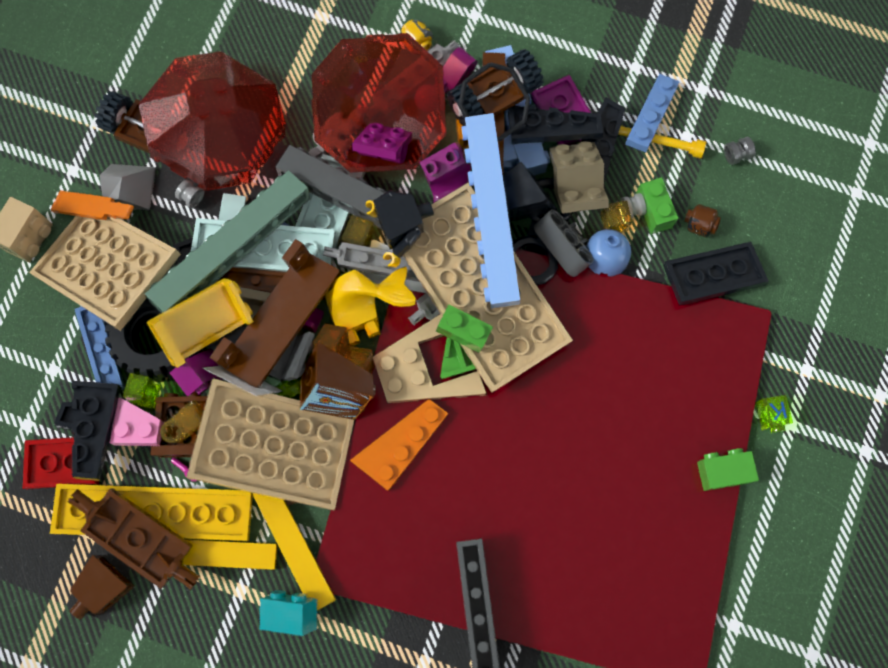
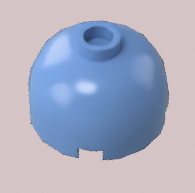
(609, 252)

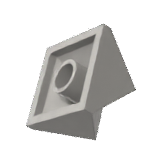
(129, 184)

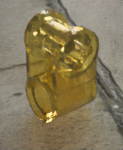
(187, 420)

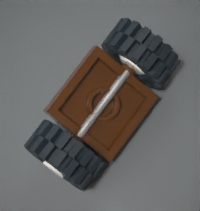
(496, 89)
(122, 119)

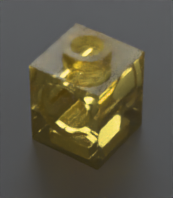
(617, 216)

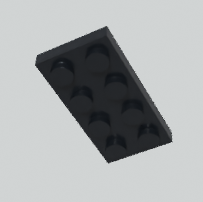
(715, 273)

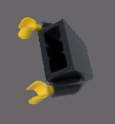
(399, 221)

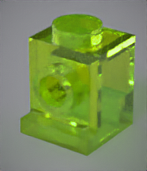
(141, 391)

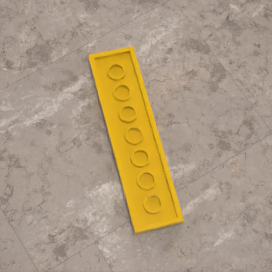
(186, 511)

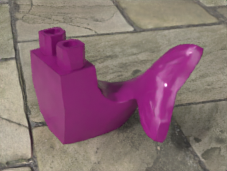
(446, 170)

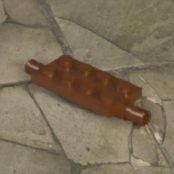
(135, 538)

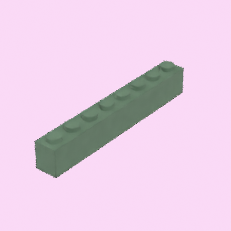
(230, 243)

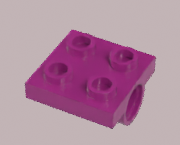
(383, 142)

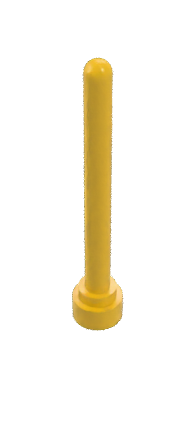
(695, 148)

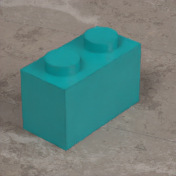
(288, 613)

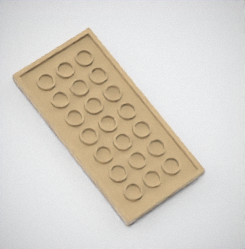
(450, 272)

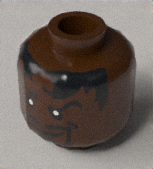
(702, 220)

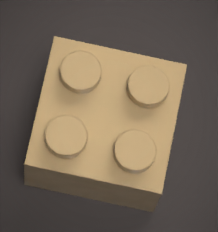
(22, 229)

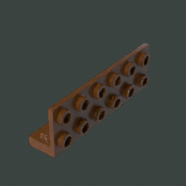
(278, 318)

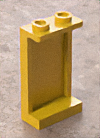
(200, 320)

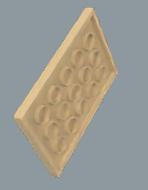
(105, 266)
(270, 447)

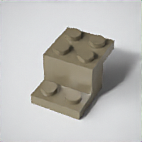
(578, 177)

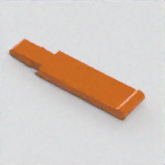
(90, 206)

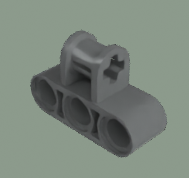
(564, 242)

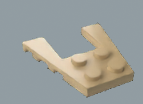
(406, 375)

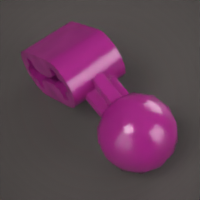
(458, 68)

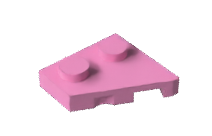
(134, 426)

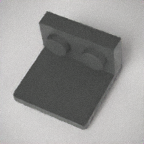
(291, 363)

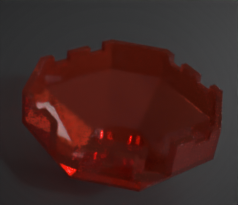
(378, 82)
(212, 120)

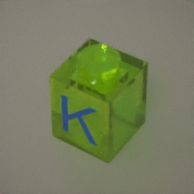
(774, 413)

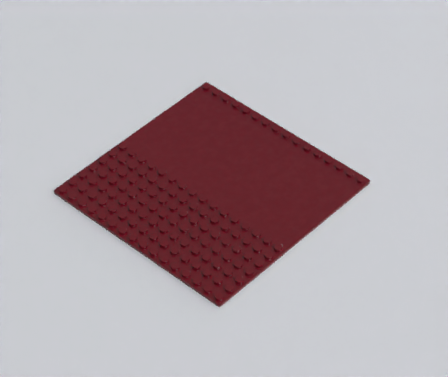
(568, 478)

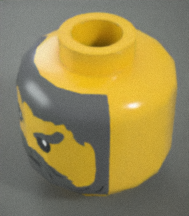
(419, 32)

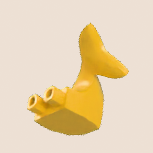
(353, 301)

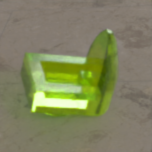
(288, 388)

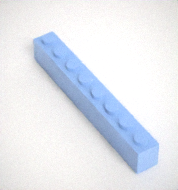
(492, 211)

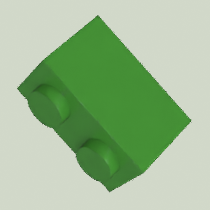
(659, 208)
(464, 328)
(727, 470)

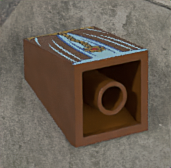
(334, 385)

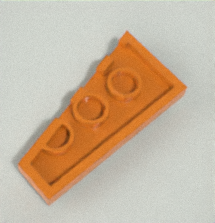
(396, 449)

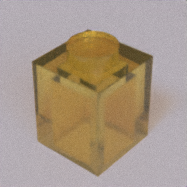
(358, 231)

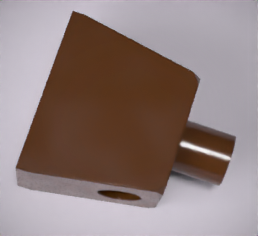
(98, 587)

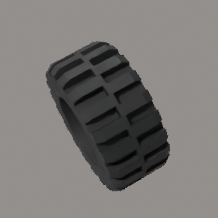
(125, 350)

